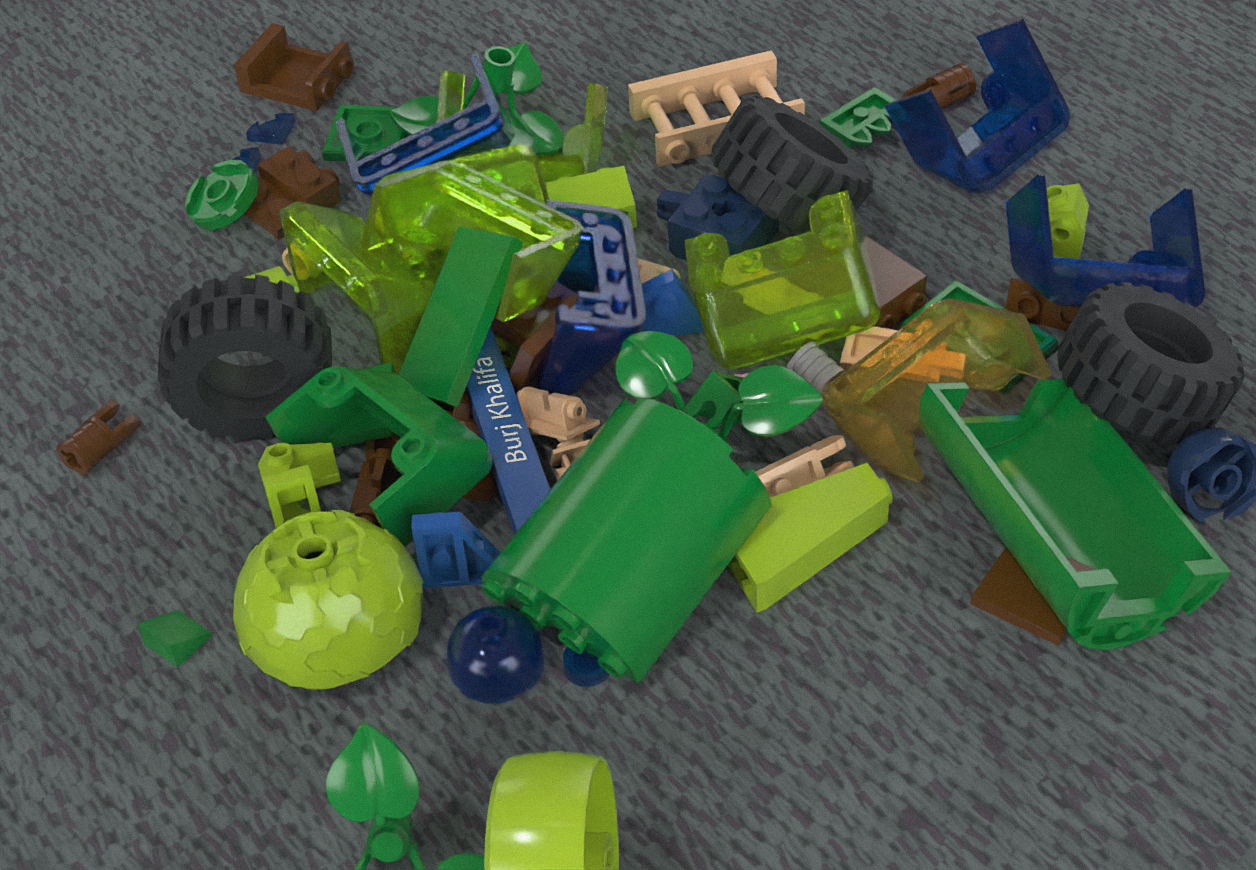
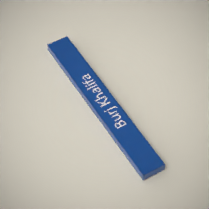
(506, 435)

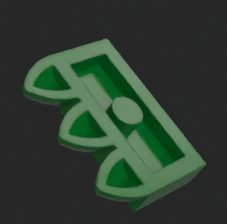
(860, 119)

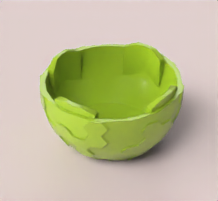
(329, 614)

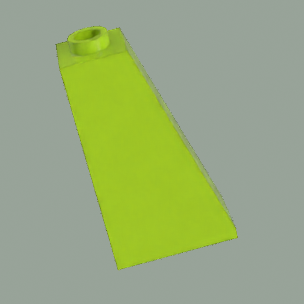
(808, 532)

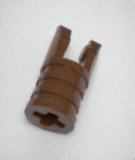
(948, 85)
(95, 438)

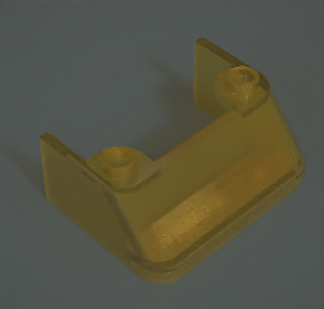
(945, 343)

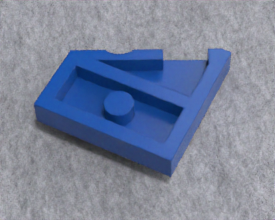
(669, 306)
(450, 550)

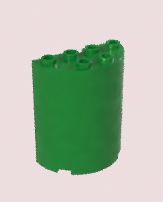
(630, 537)

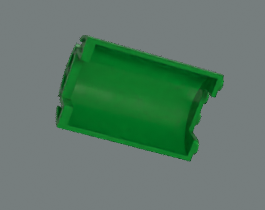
(1075, 489)

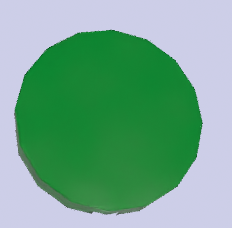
(222, 195)

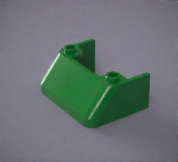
(434, 453)

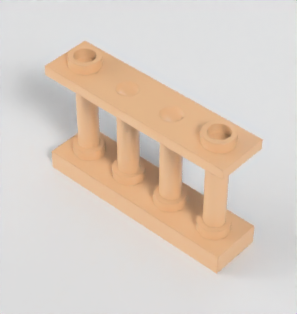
(699, 87)

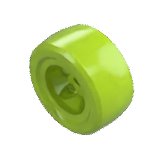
(552, 814)

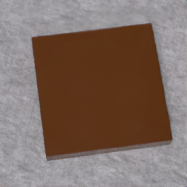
(535, 350)
(1014, 598)

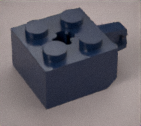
(714, 209)

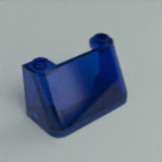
(607, 302)

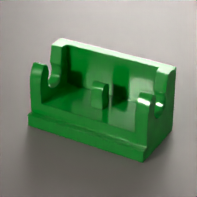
(716, 399)

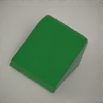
(173, 636)

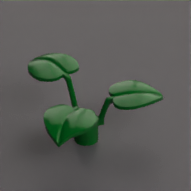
(510, 71)
(771, 395)
(380, 784)

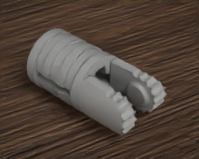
(815, 366)

